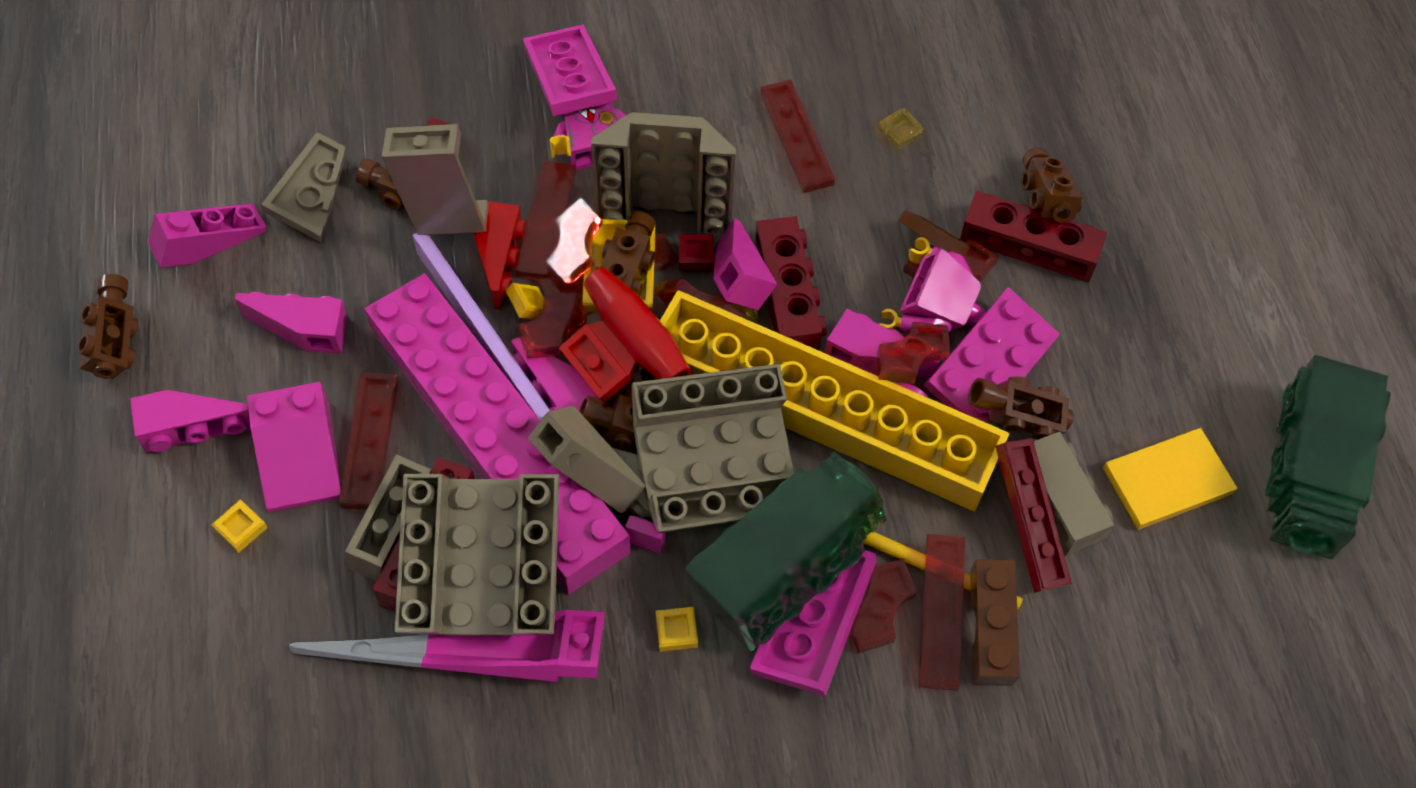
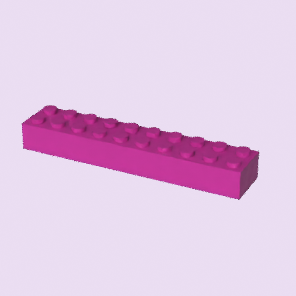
(489, 419)

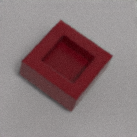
(696, 252)

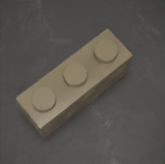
(1072, 496)
(381, 521)

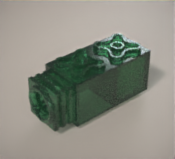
(1325, 455)
(787, 549)

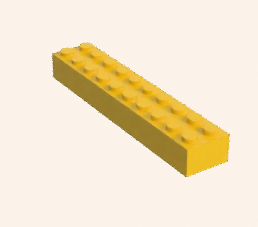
(845, 404)

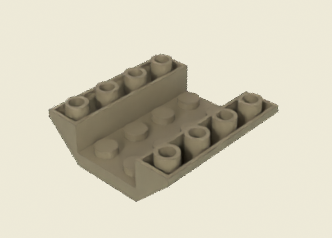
(664, 165)
(710, 444)
(478, 555)

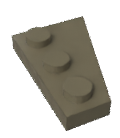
(308, 187)

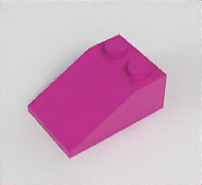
(294, 446)

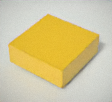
(526, 300)
(239, 526)
(676, 629)

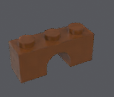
(996, 634)

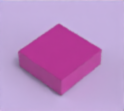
(644, 534)

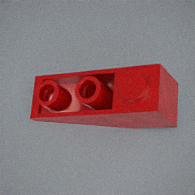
(499, 249)

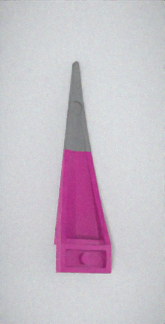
(568, 652)

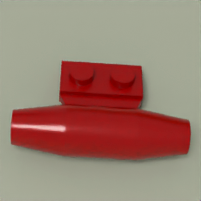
(627, 336)

